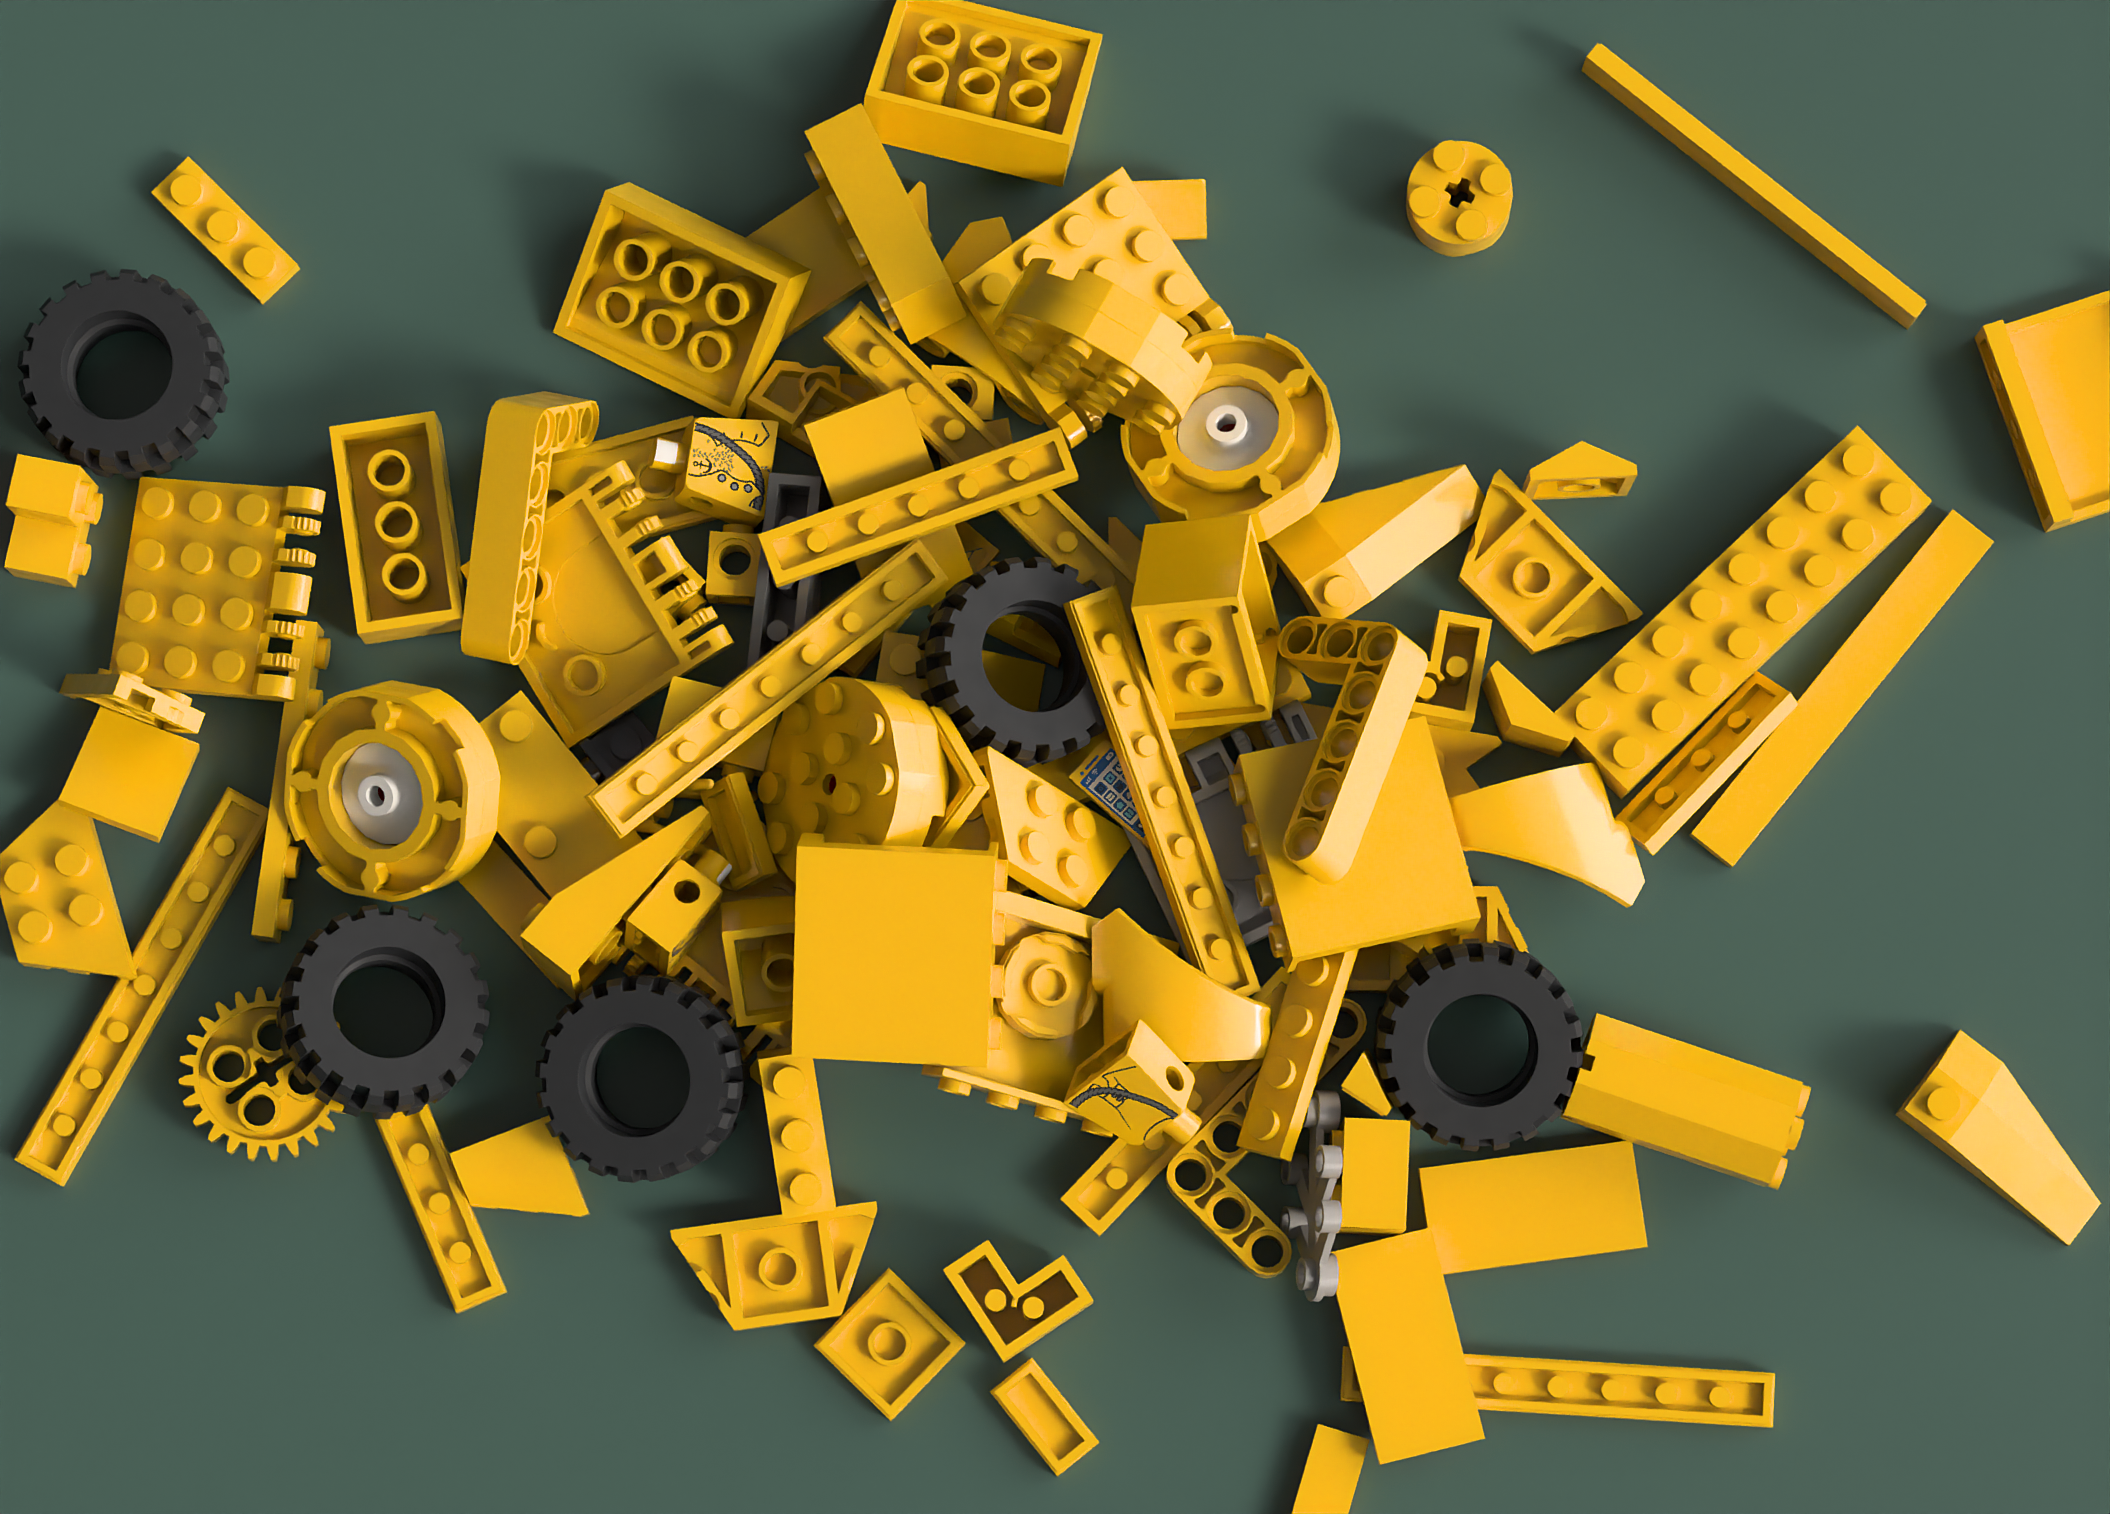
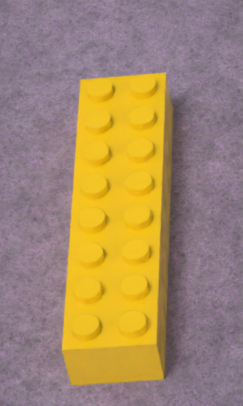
(1741, 611)

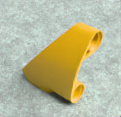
(965, 337)
(1555, 823)
(1177, 1001)

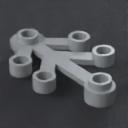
(1320, 1217)

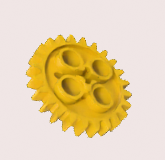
(238, 1034)

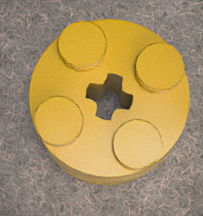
(1445, 172)

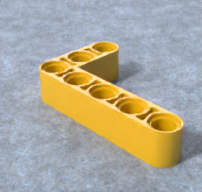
(511, 516)
(1380, 683)
(1218, 1164)

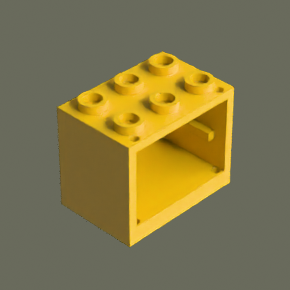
(1207, 621)

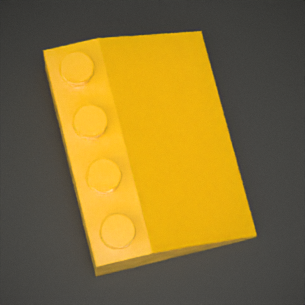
(982, 87)
(680, 299)

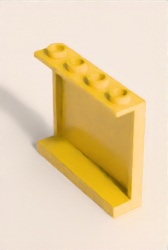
(2056, 404)
(1405, 872)
(897, 953)
(1026, 1067)

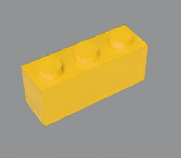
(796, 1133)

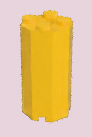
(1686, 1101)

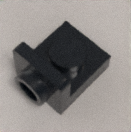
(615, 746)

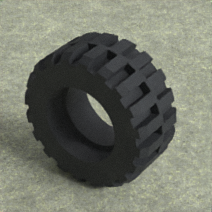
(82, 321)
(957, 672)
(413, 949)
(575, 1100)
(1492, 1116)

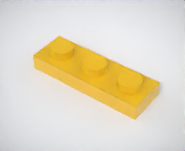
(225, 230)

